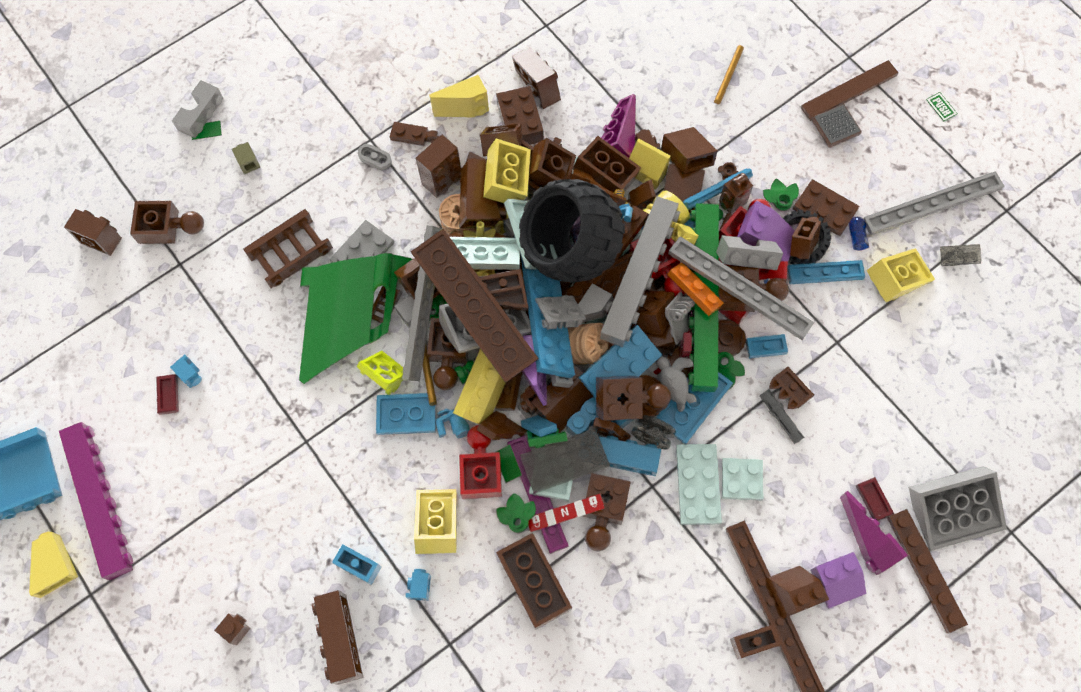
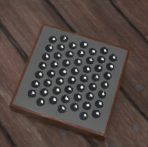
(836, 125)

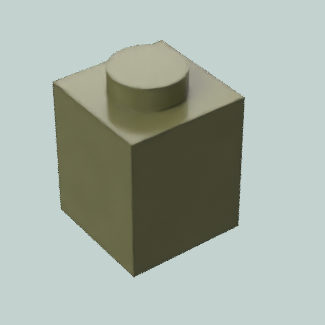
(246, 157)

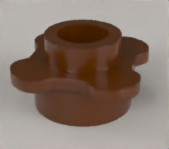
(729, 166)

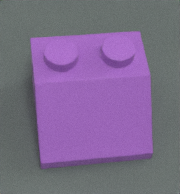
(841, 579)

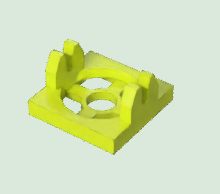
(382, 359)

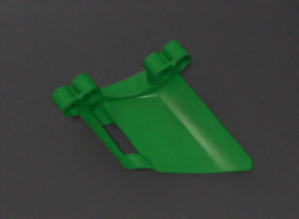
(343, 308)

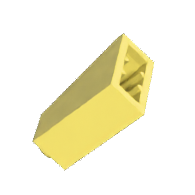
(49, 565)

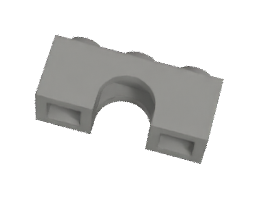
(192, 121)
(736, 252)

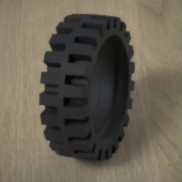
(824, 235)

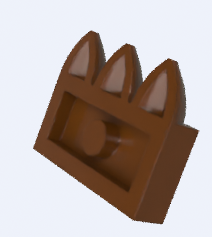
(791, 388)

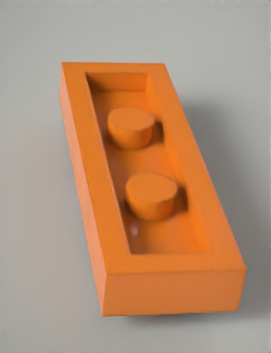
(695, 288)

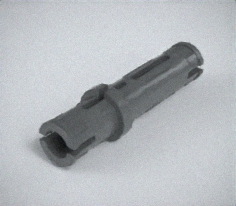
(782, 417)

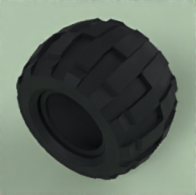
(549, 220)

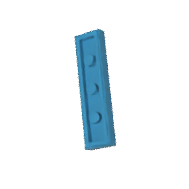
(826, 272)

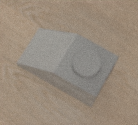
(595, 303)

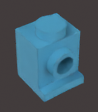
(187, 371)
(419, 585)

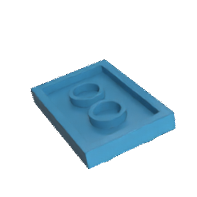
(404, 414)

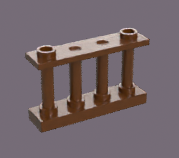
(279, 234)

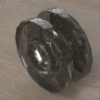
(653, 431)

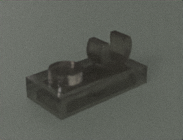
(960, 255)

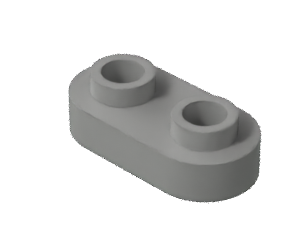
(375, 158)

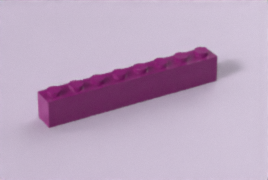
(95, 501)

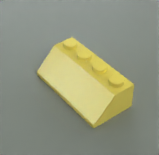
(480, 391)

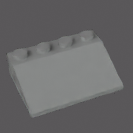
(460, 336)
(958, 507)

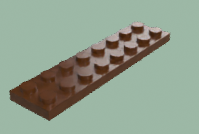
(474, 305)

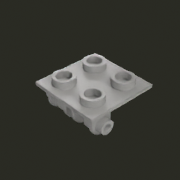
(560, 312)
(678, 316)

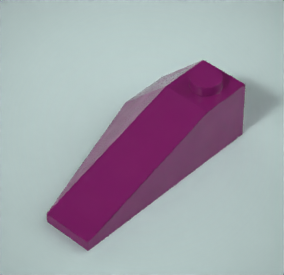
(621, 129)
(877, 549)

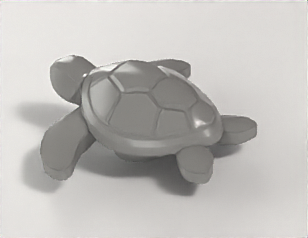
(676, 380)

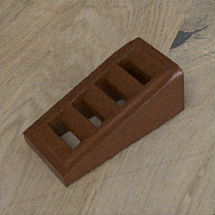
(382, 294)

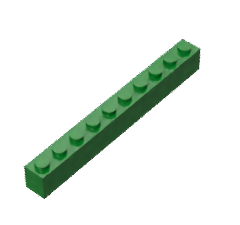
(705, 327)

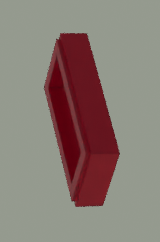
(685, 345)
(167, 394)
(874, 499)

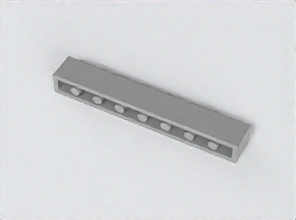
(639, 272)

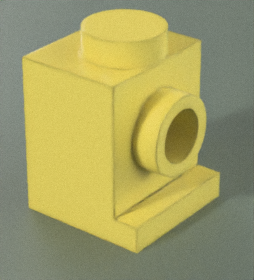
(685, 232)

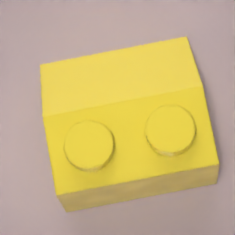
(652, 161)

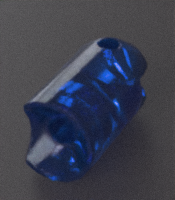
(858, 233)

